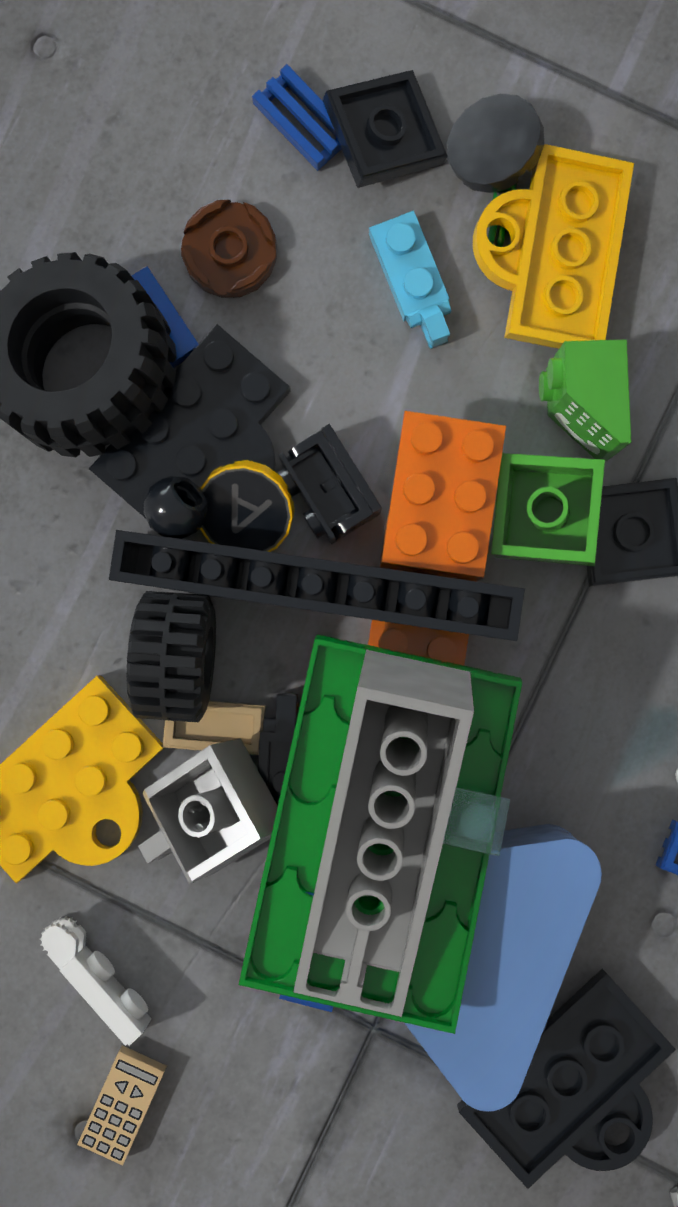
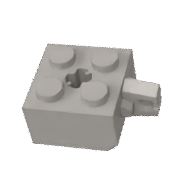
(210, 810)

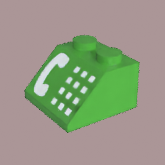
(590, 394)

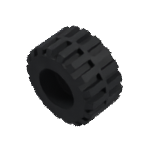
(171, 656)

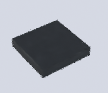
(384, 128)
(637, 533)

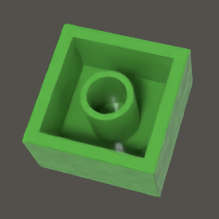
(548, 509)

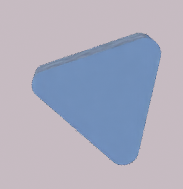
(520, 952)

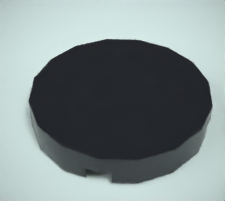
(495, 142)

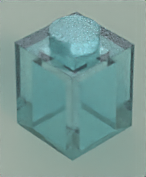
(477, 821)

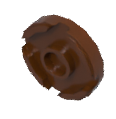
(229, 248)

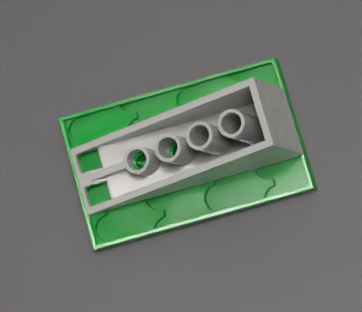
(365, 831)

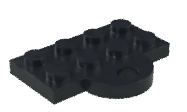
(207, 422)
(579, 1086)

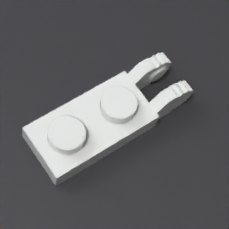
(94, 980)

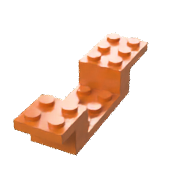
(439, 518)

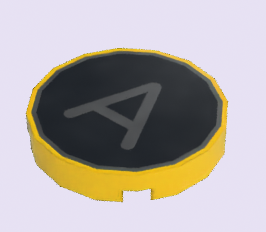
(247, 506)

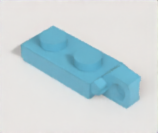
(412, 276)

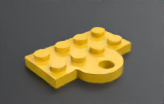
(561, 246)
(72, 779)

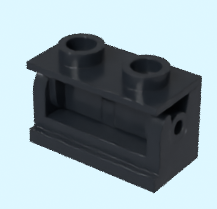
(329, 485)

